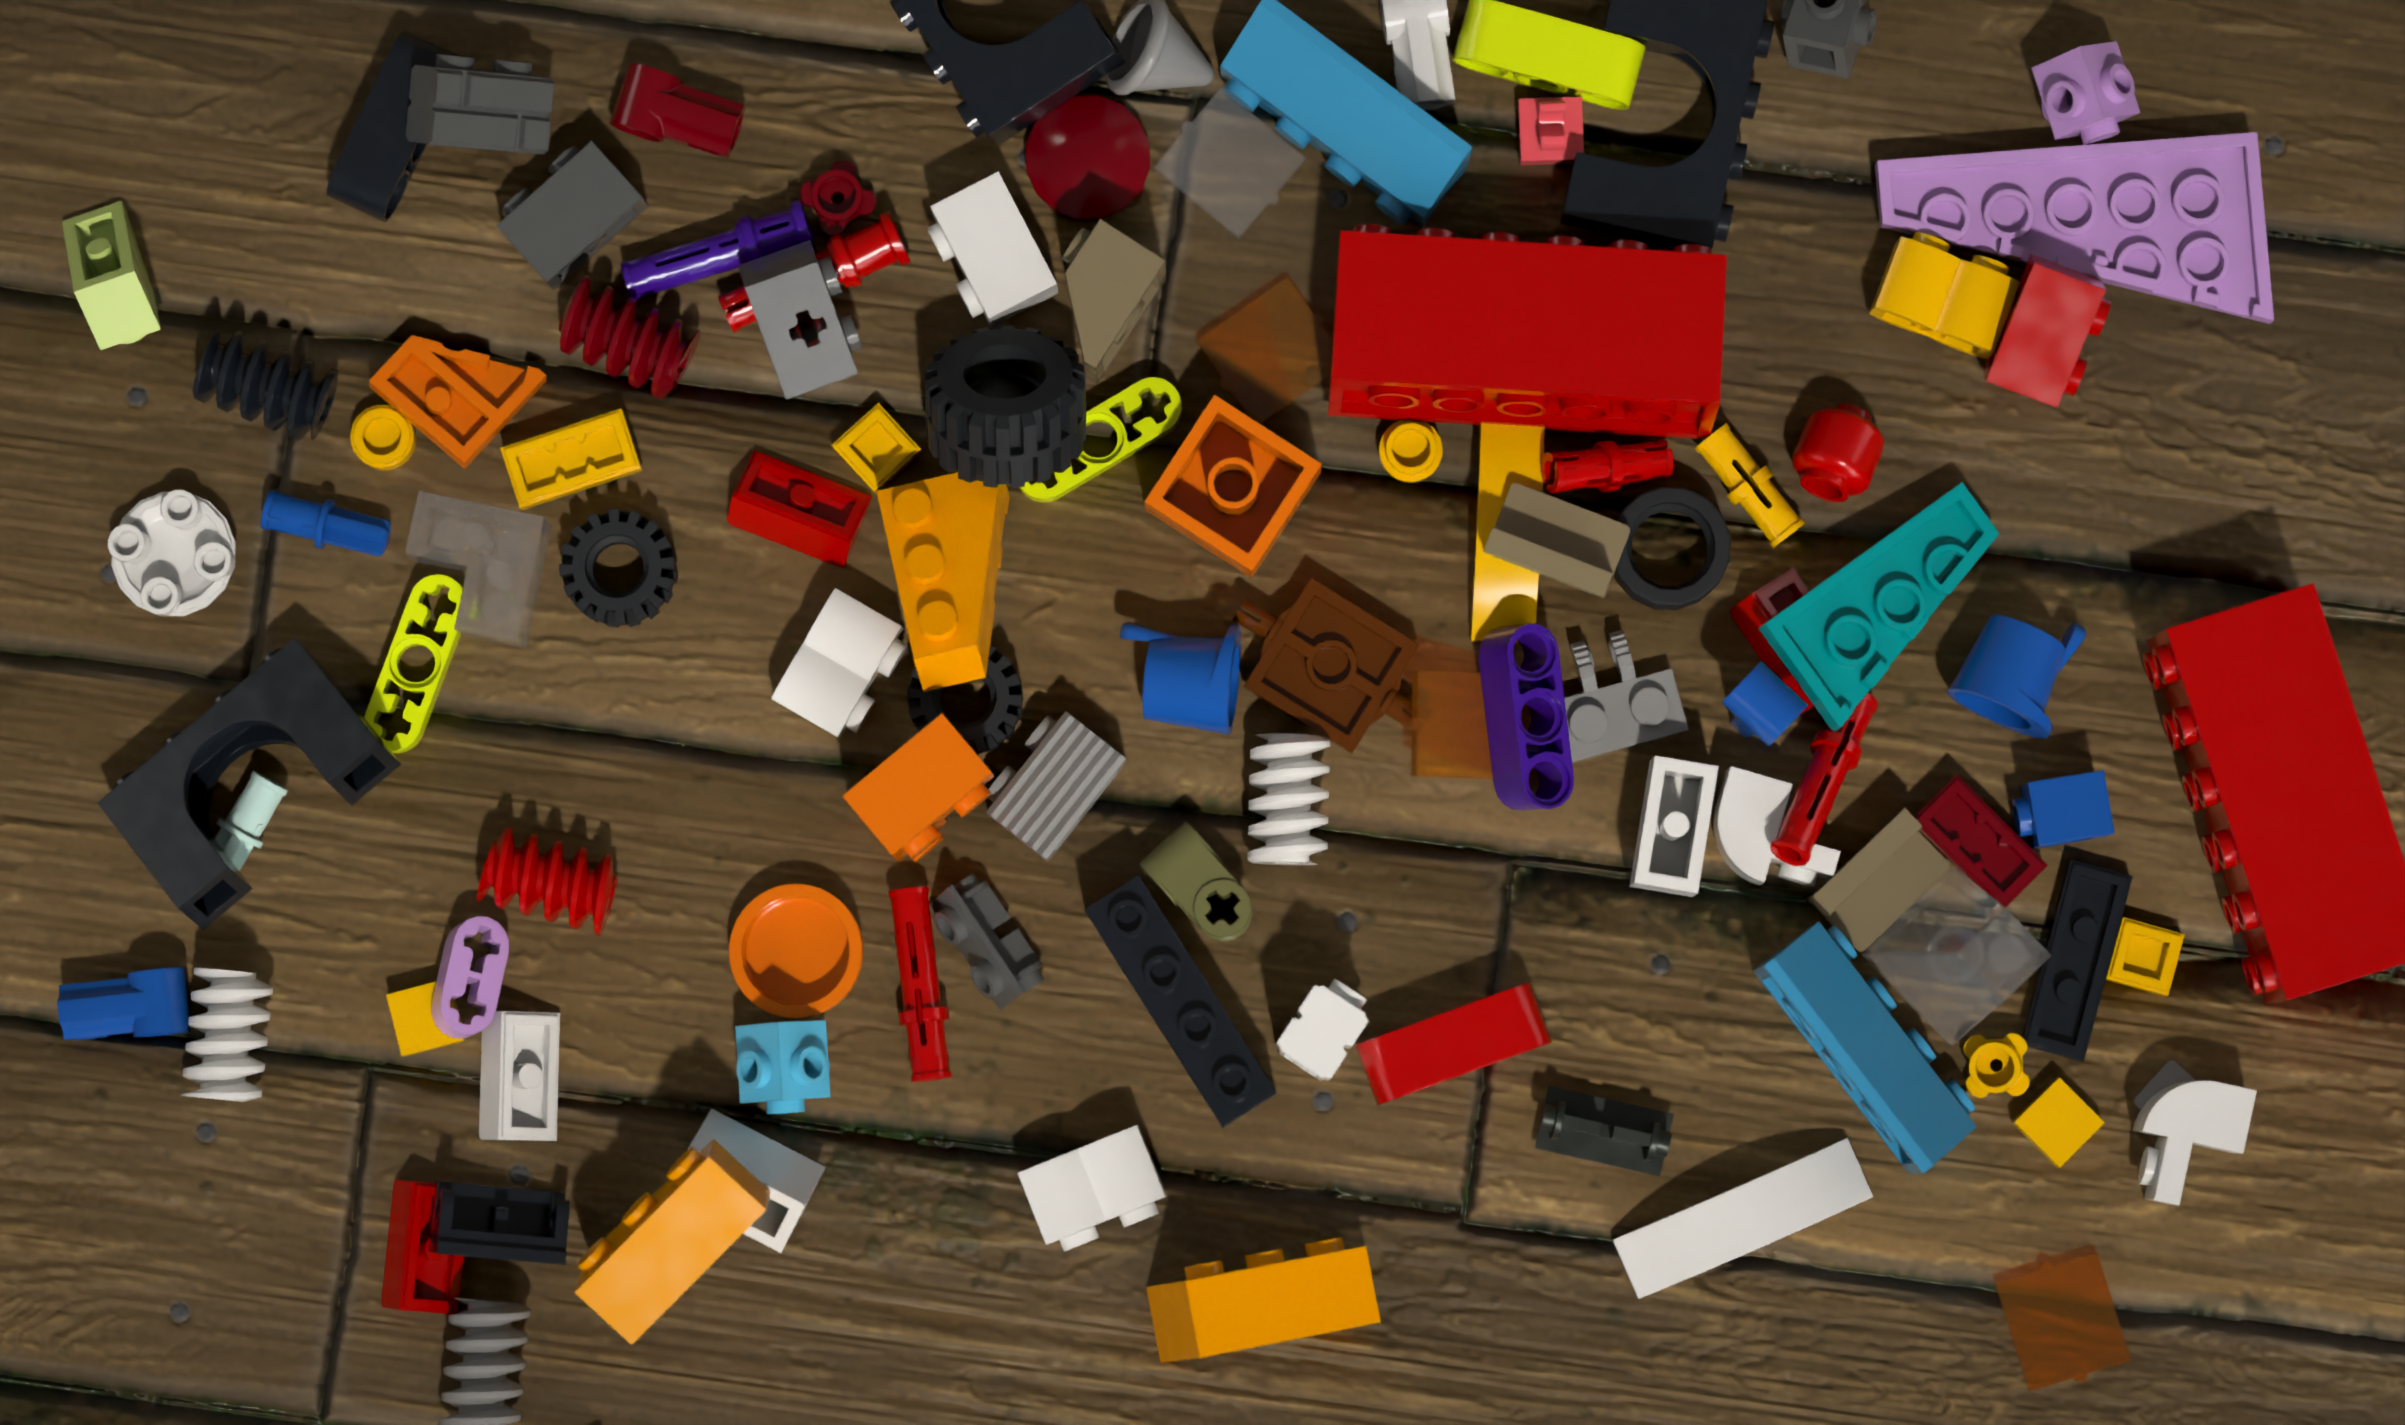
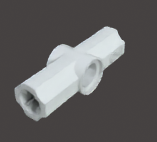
(1420, 50)

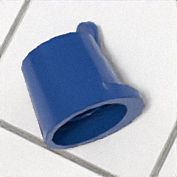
(2014, 673)
(1190, 678)

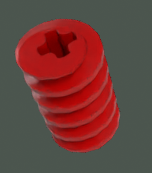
(549, 880)

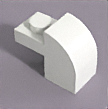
(1748, 821)
(2184, 1115)

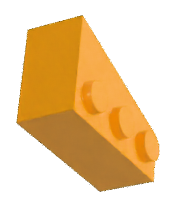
(946, 567)
(669, 1239)
(1263, 1303)

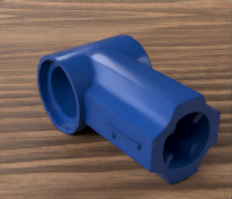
(1763, 705)
(142, 1004)

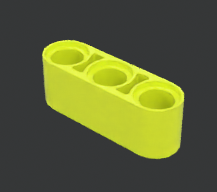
(1549, 53)

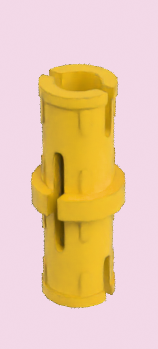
(1720, 452)

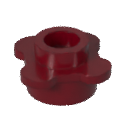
(837, 180)

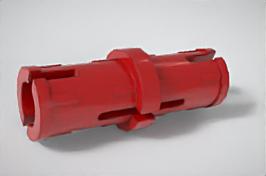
(1607, 466)

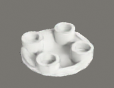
(173, 553)

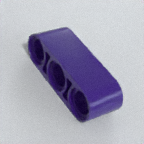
(1547, 740)

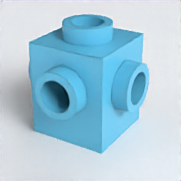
(783, 1064)

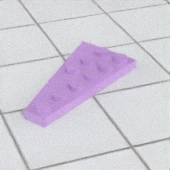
(2136, 214)

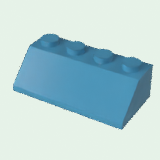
(1344, 113)
(1866, 1048)

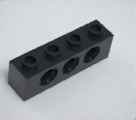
(1180, 1001)

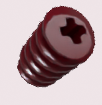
(625, 339)

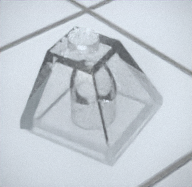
(1956, 955)

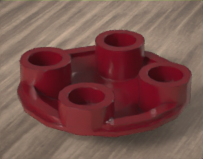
(1088, 158)

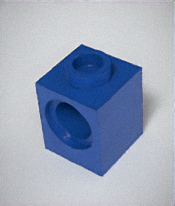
(2064, 810)

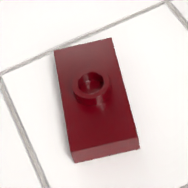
(1979, 842)

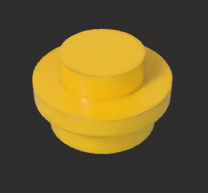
(1410, 450)

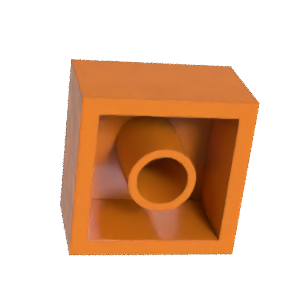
(1233, 486)

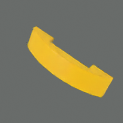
(1502, 590)

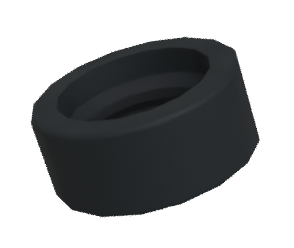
(1717, 553)

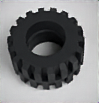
(1005, 406)

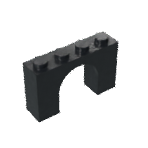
(1015, 81)
(1683, 199)
(168, 798)

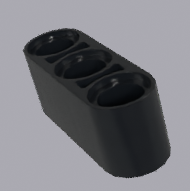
(377, 153)

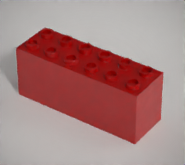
(1527, 332)
(2284, 793)

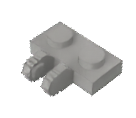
(1620, 713)

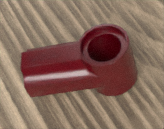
(660, 107)

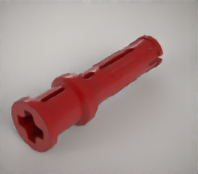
(851, 258)

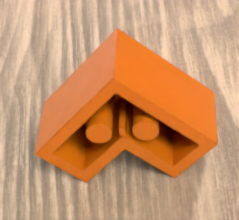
(919, 787)

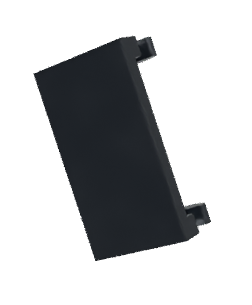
(499, 1223)

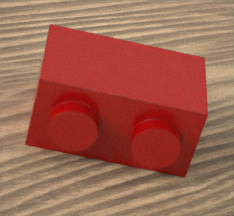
(2047, 332)

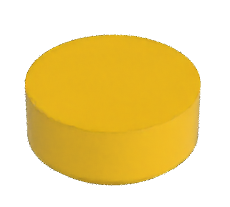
(383, 437)

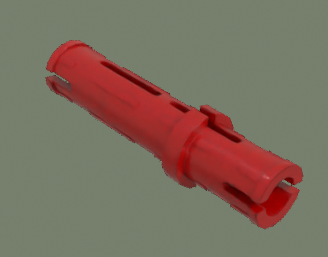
(1832, 757)
(920, 985)

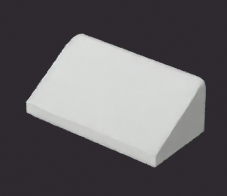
(519, 1077)

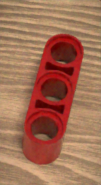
(1453, 1043)

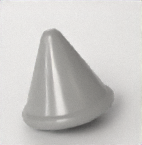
(1156, 52)

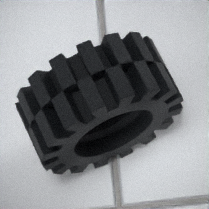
(580, 560)
(995, 724)

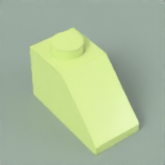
(110, 276)

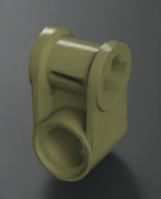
(1192, 876)

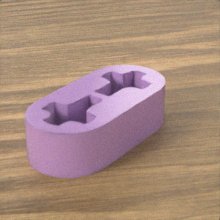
(456, 974)

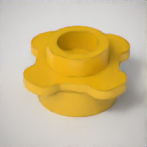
(1986, 1080)

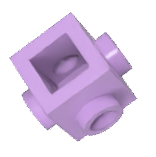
(2086, 92)

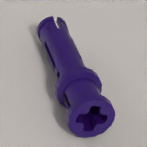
(718, 252)

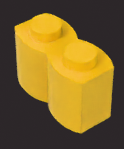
(1945, 296)

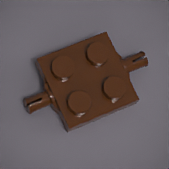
(1329, 664)

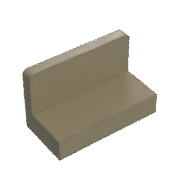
(1557, 540)
(1880, 881)

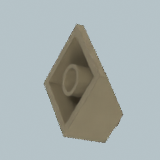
(1109, 291)

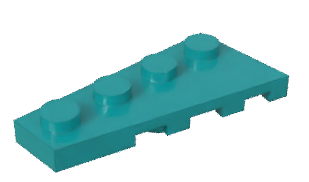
(1867, 612)

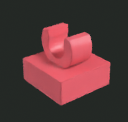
(1550, 130)

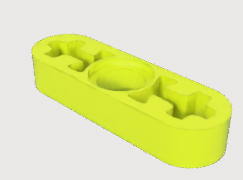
(1146, 427)
(403, 640)

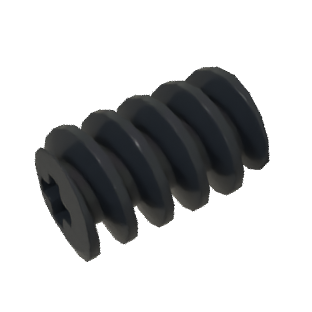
(265, 386)

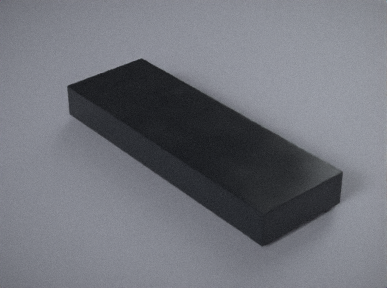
(2081, 952)

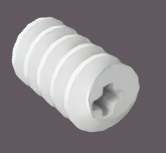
(1287, 799)
(227, 1035)

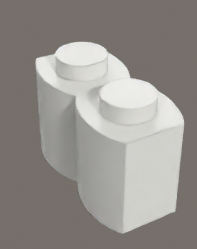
(839, 664)
(1092, 1187)

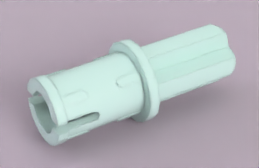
(249, 818)

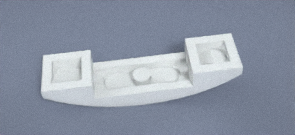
(1743, 1218)

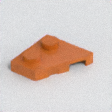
(454, 395)

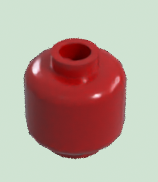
(1838, 452)

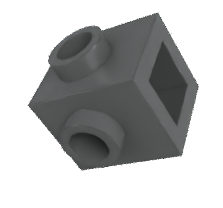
(1826, 34)

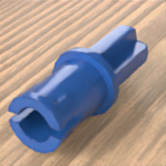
(325, 524)

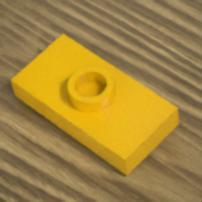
(571, 459)

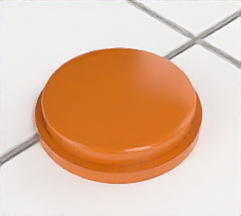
(796, 951)

